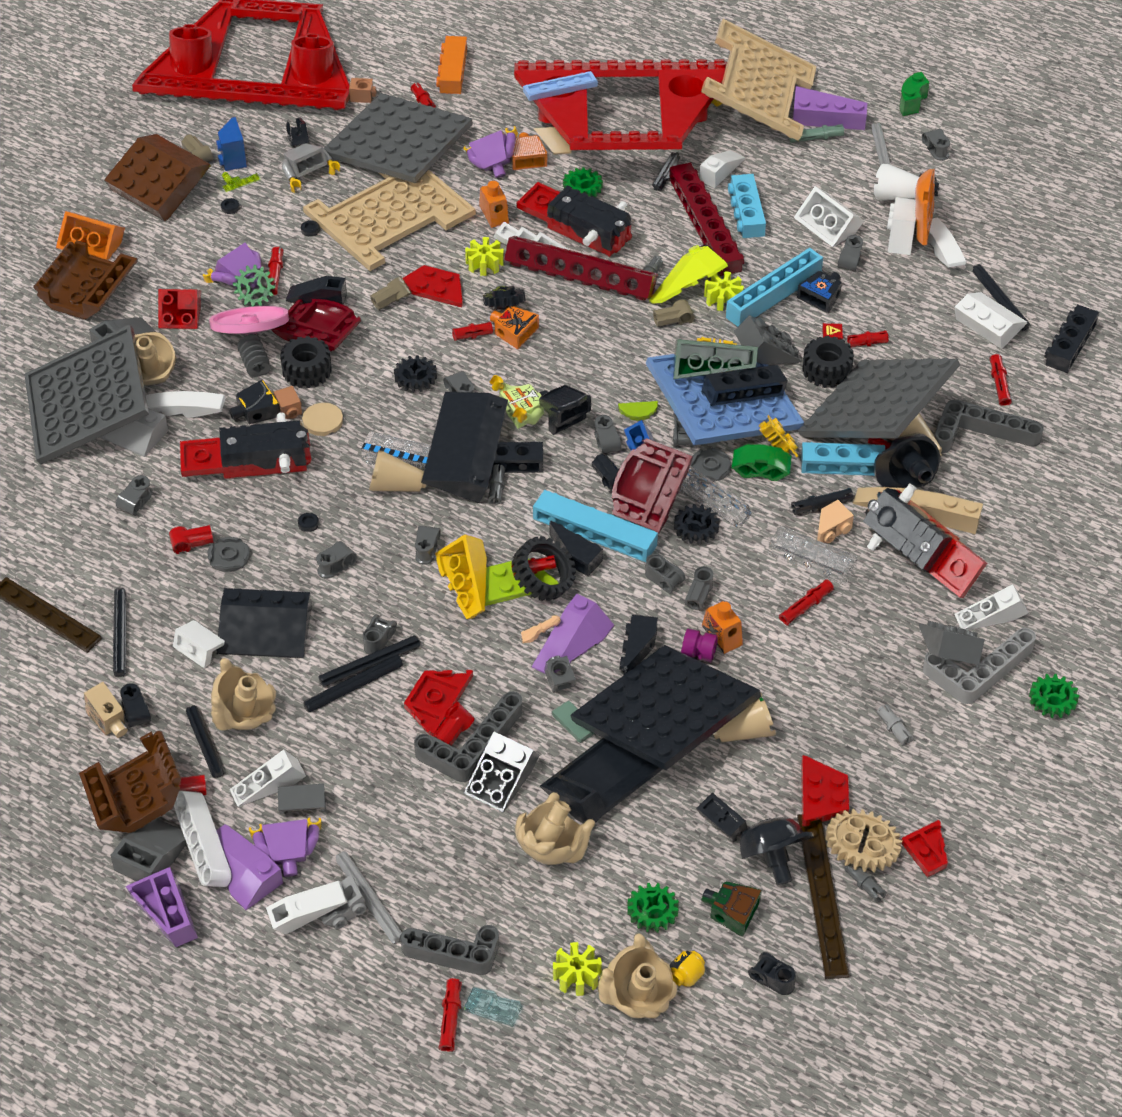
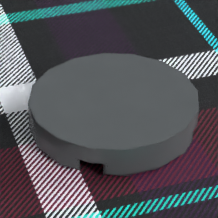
(713, 470)
(224, 559)

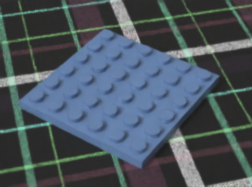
(718, 422)

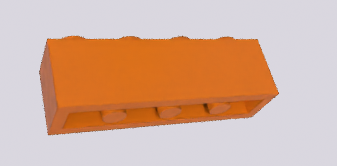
(452, 65)

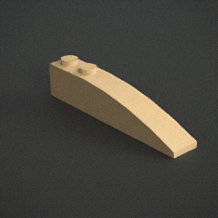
(946, 509)

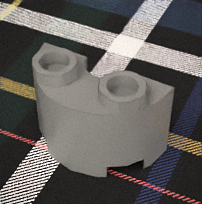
(355, 906)

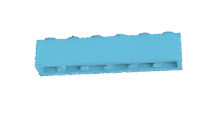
(773, 287)
(596, 525)

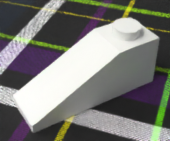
(719, 166)

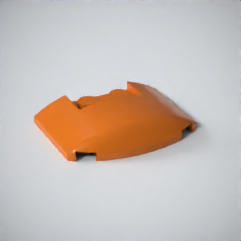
(924, 205)

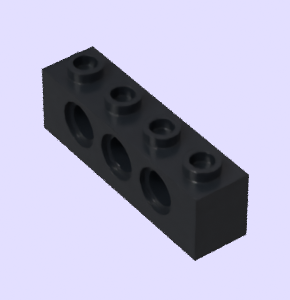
(1071, 338)
(744, 385)
(519, 457)

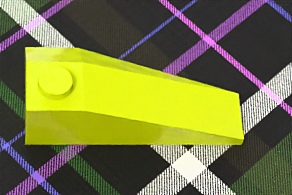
(692, 266)

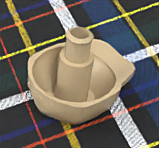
(155, 357)

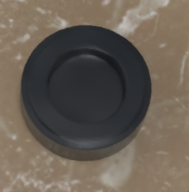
(230, 206)
(310, 228)
(308, 522)

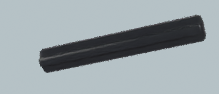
(204, 741)

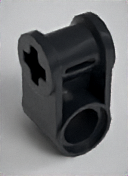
(134, 706)
(771, 971)

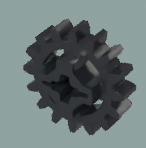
(504, 297)
(415, 373)
(696, 524)

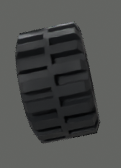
(827, 361)
(306, 362)

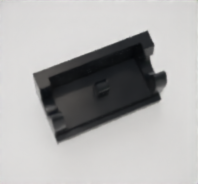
(297, 135)
(722, 816)

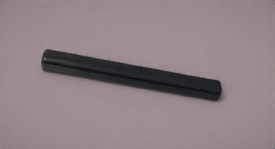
(997, 293)
(119, 633)
(369, 661)
(353, 683)

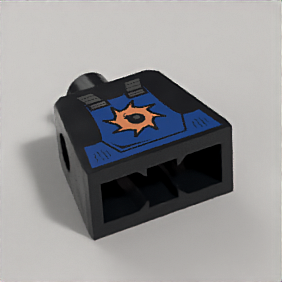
(820, 290)

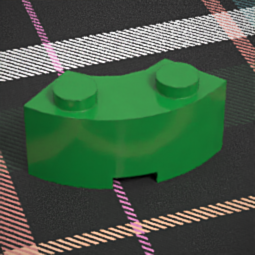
(912, 92)
(761, 462)

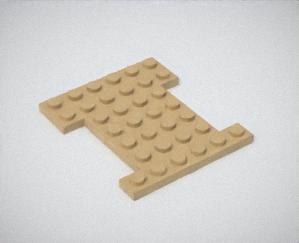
(759, 79)
(388, 214)

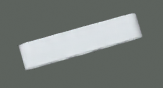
(202, 839)

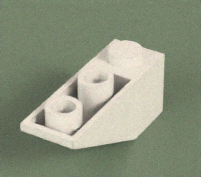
(993, 610)
(277, 772)
(305, 907)

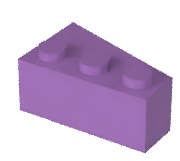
(165, 905)

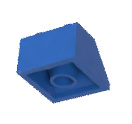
(231, 146)

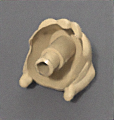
(240, 699)
(552, 835)
(638, 981)

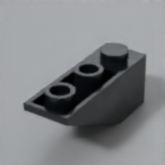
(324, 288)
(584, 553)
(640, 641)

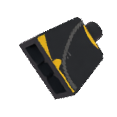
(255, 404)

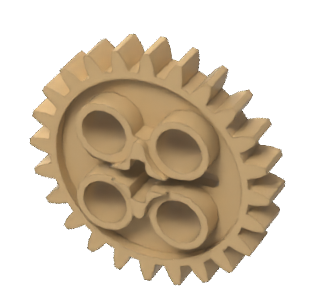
(880, 847)

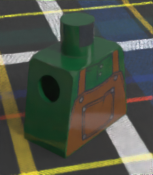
(733, 905)

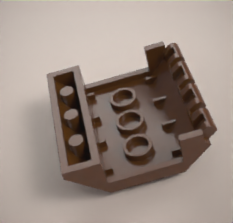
(81, 282)
(134, 791)

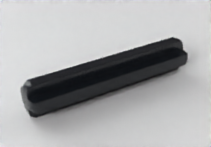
(663, 175)

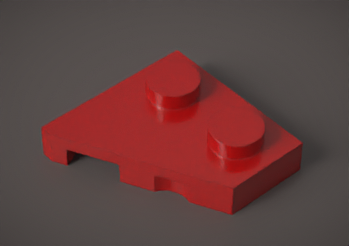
(927, 848)

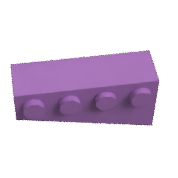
(821, 108)

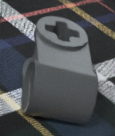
(937, 144)
(851, 253)
(458, 382)
(679, 434)
(606, 435)
(134, 495)
(426, 544)
(335, 558)
(663, 572)
(378, 634)

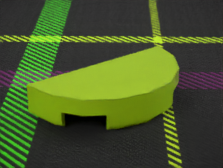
(638, 410)

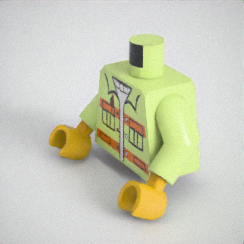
(522, 403)

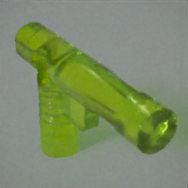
(236, 182)

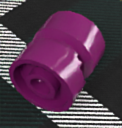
(699, 645)

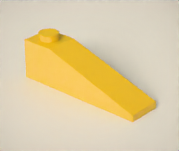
(465, 567)

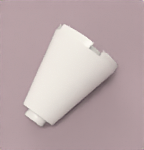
(894, 183)

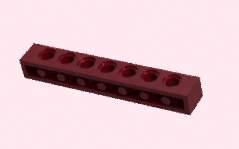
(705, 216)
(645, 279)

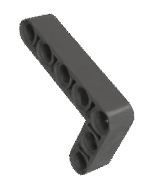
(987, 422)
(499, 720)

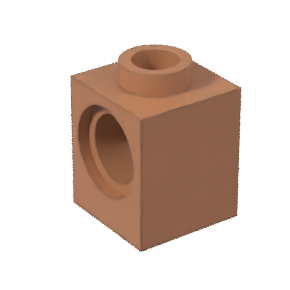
(362, 90)
(288, 402)

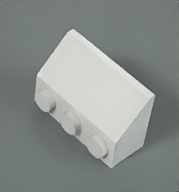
(828, 217)
(988, 318)

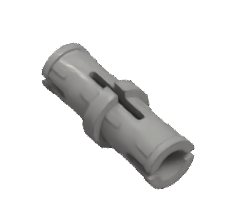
(895, 724)

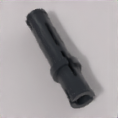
(814, 503)

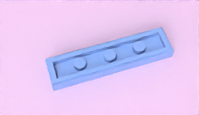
(560, 86)

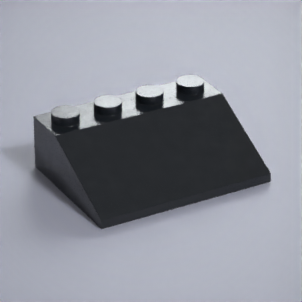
(264, 622)

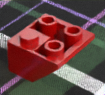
(179, 308)

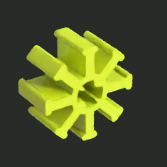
(484, 256)
(722, 290)
(566, 966)

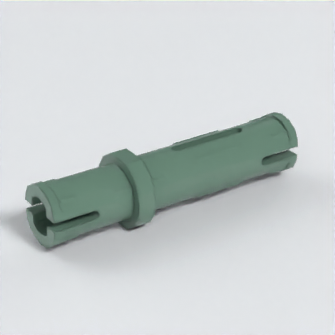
(819, 133)

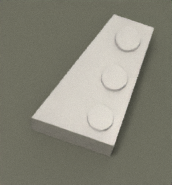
(902, 225)

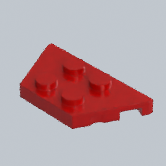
(435, 285)
(434, 695)
(823, 791)

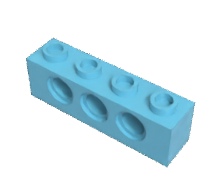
(747, 206)
(839, 458)

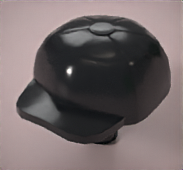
(907, 461)
(771, 839)

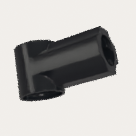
(606, 470)

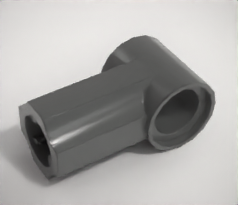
(700, 588)

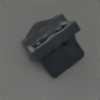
(565, 407)

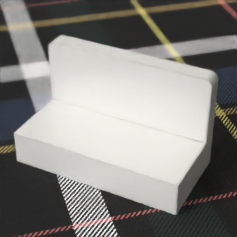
(197, 642)

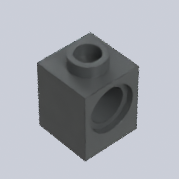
(555, 681)

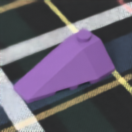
(580, 628)
(251, 869)

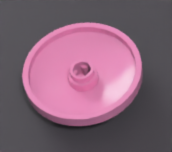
(249, 319)

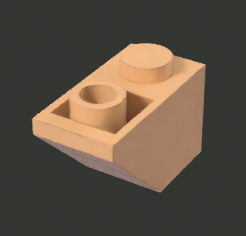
(834, 521)

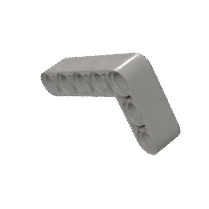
(971, 685)

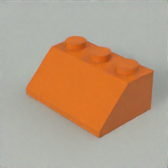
(100, 236)

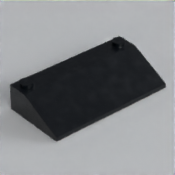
(465, 443)
(599, 780)

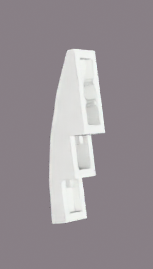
(506, 231)
(944, 244)
(186, 402)

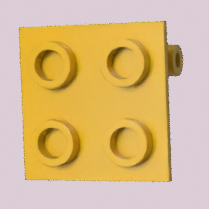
(772, 430)

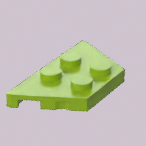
(502, 585)

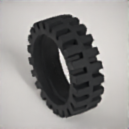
(530, 581)

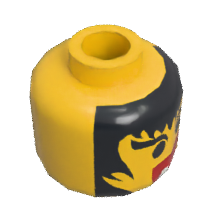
(687, 968)

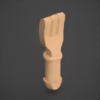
(533, 633)

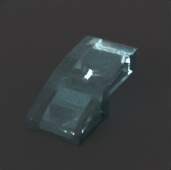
(489, 1006)

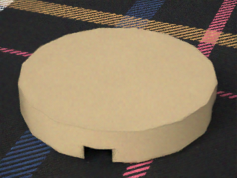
(322, 419)

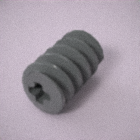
(253, 355)

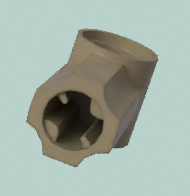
(194, 146)
(392, 292)
(679, 312)

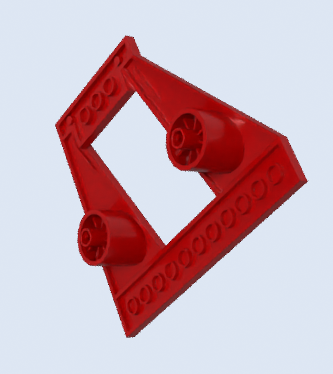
(189, 64)
(679, 93)

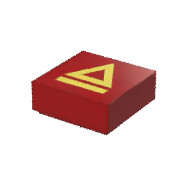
(832, 330)

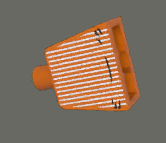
(528, 152)

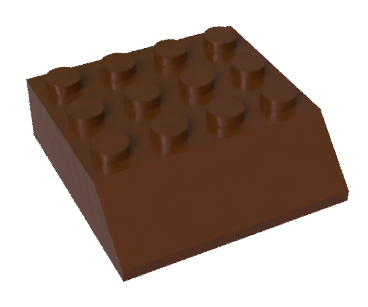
(156, 175)

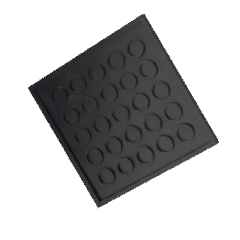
(665, 706)

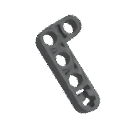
(414, 939)

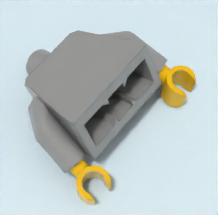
(305, 160)

